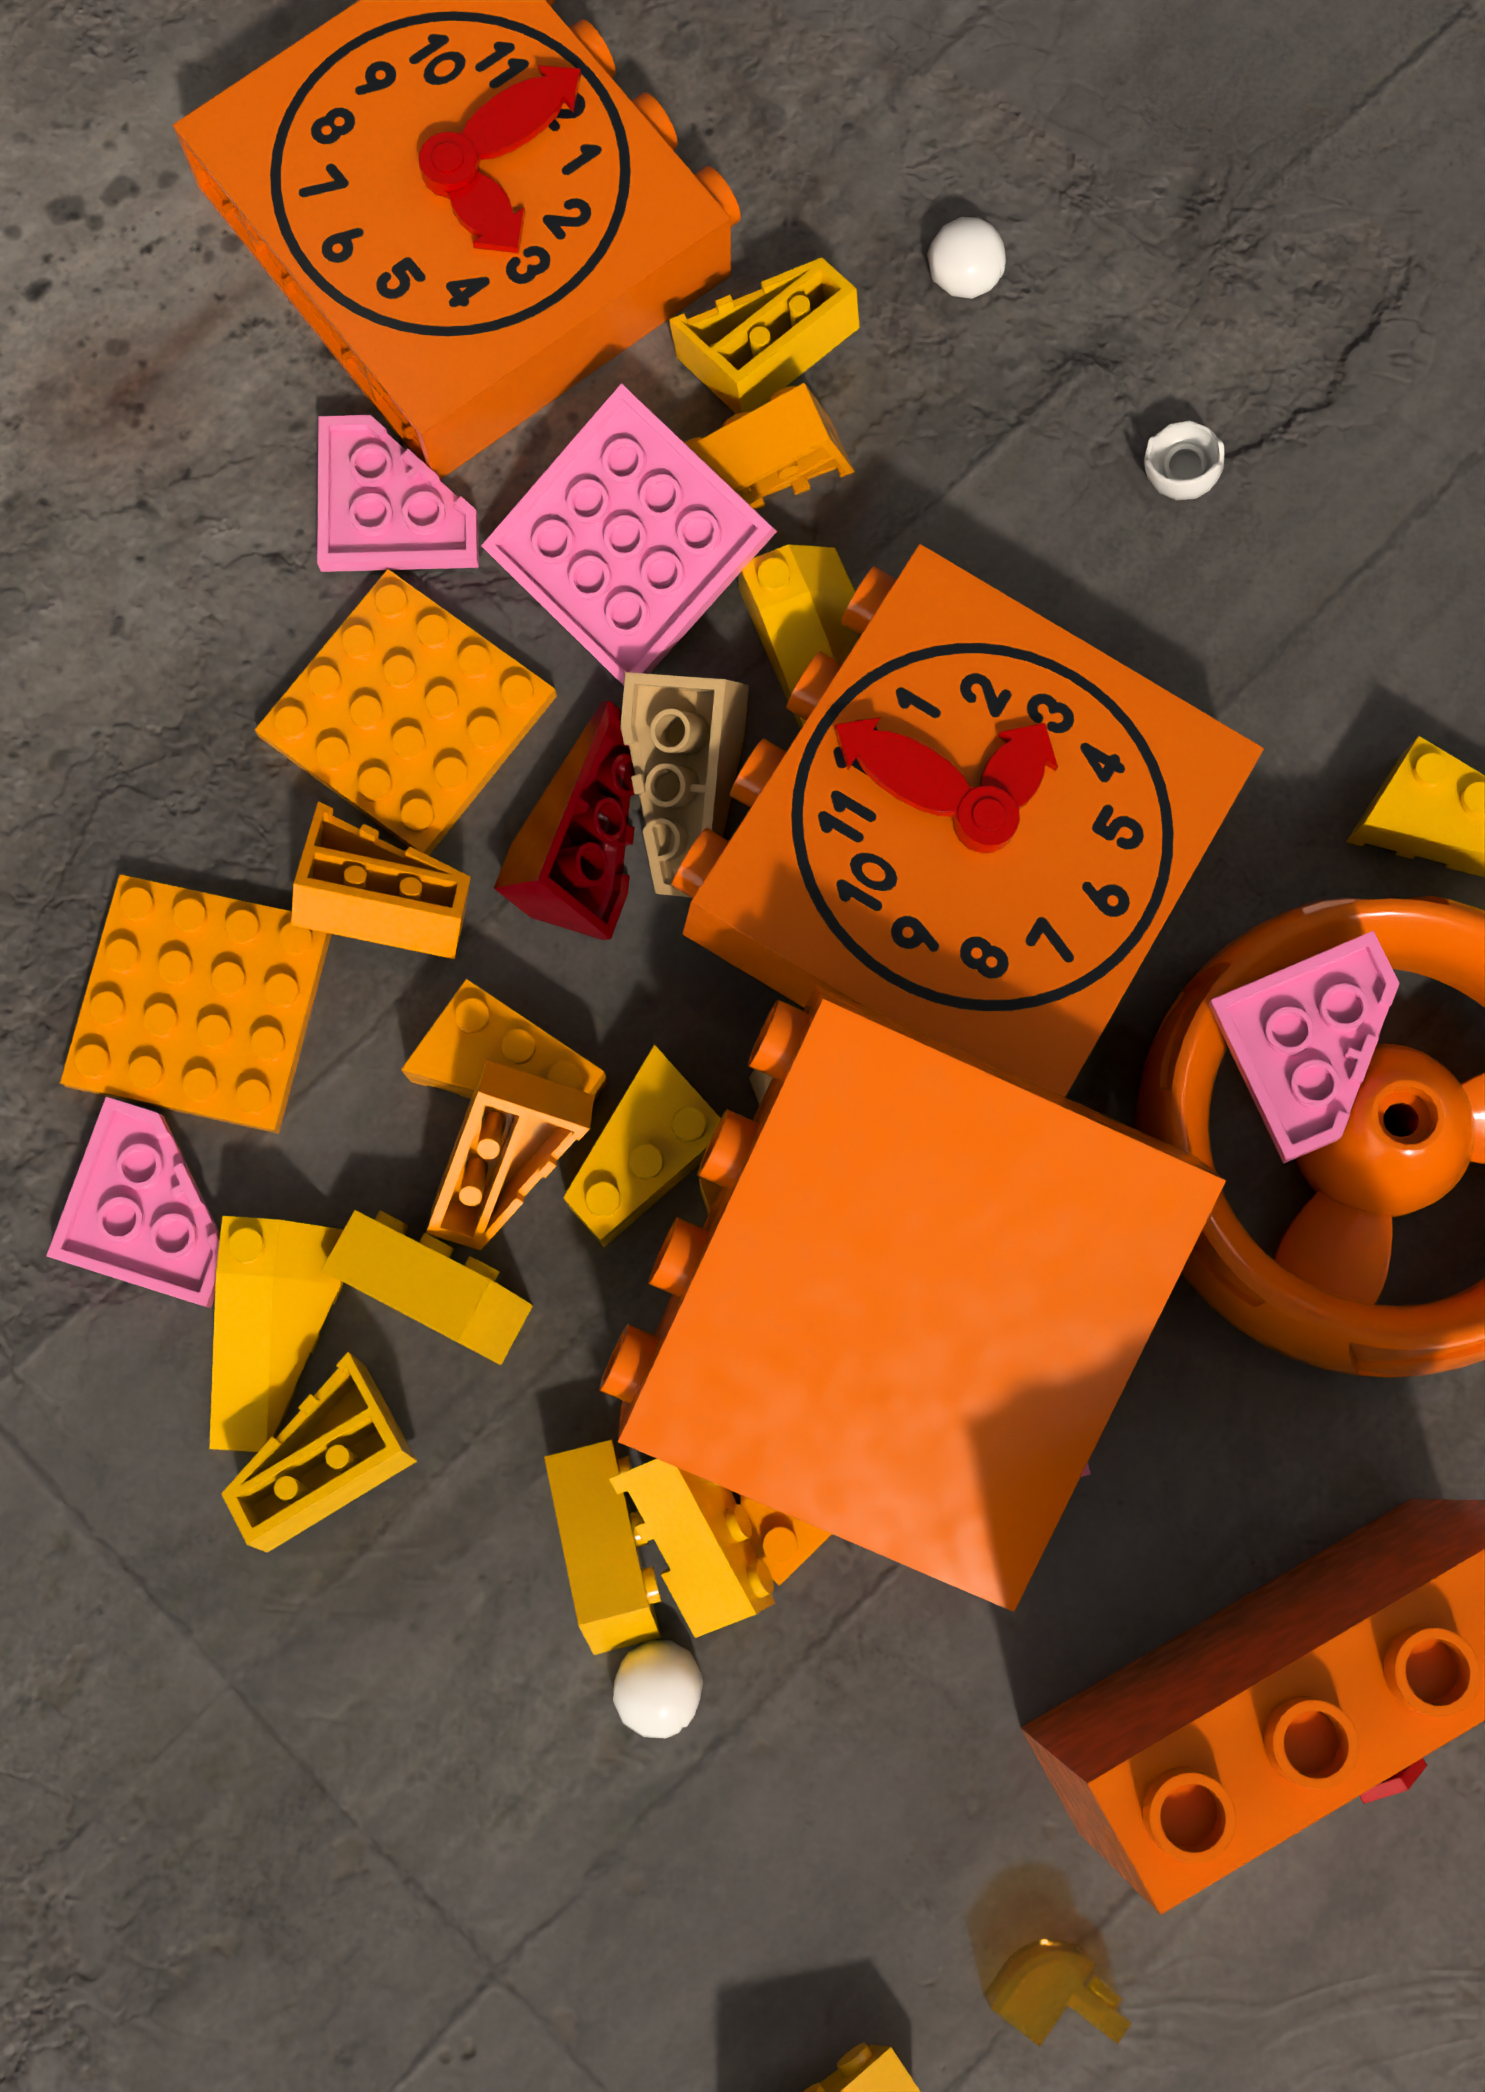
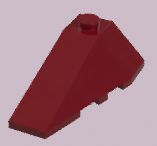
(573, 844)

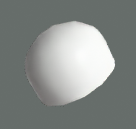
(967, 257)
(1184, 460)
(657, 1689)

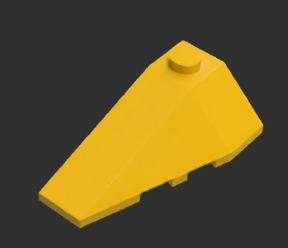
(798, 608)
(265, 1323)

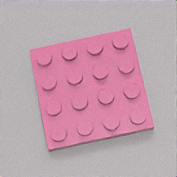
(628, 537)

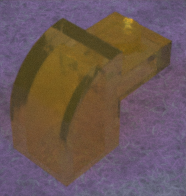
(1046, 1979)

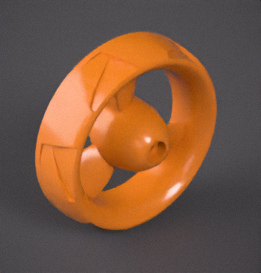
(1337, 1252)

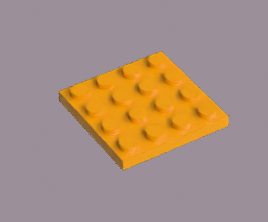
(406, 713)
(196, 1004)

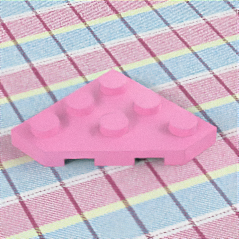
(385, 504)
(1309, 1039)
(139, 1209)

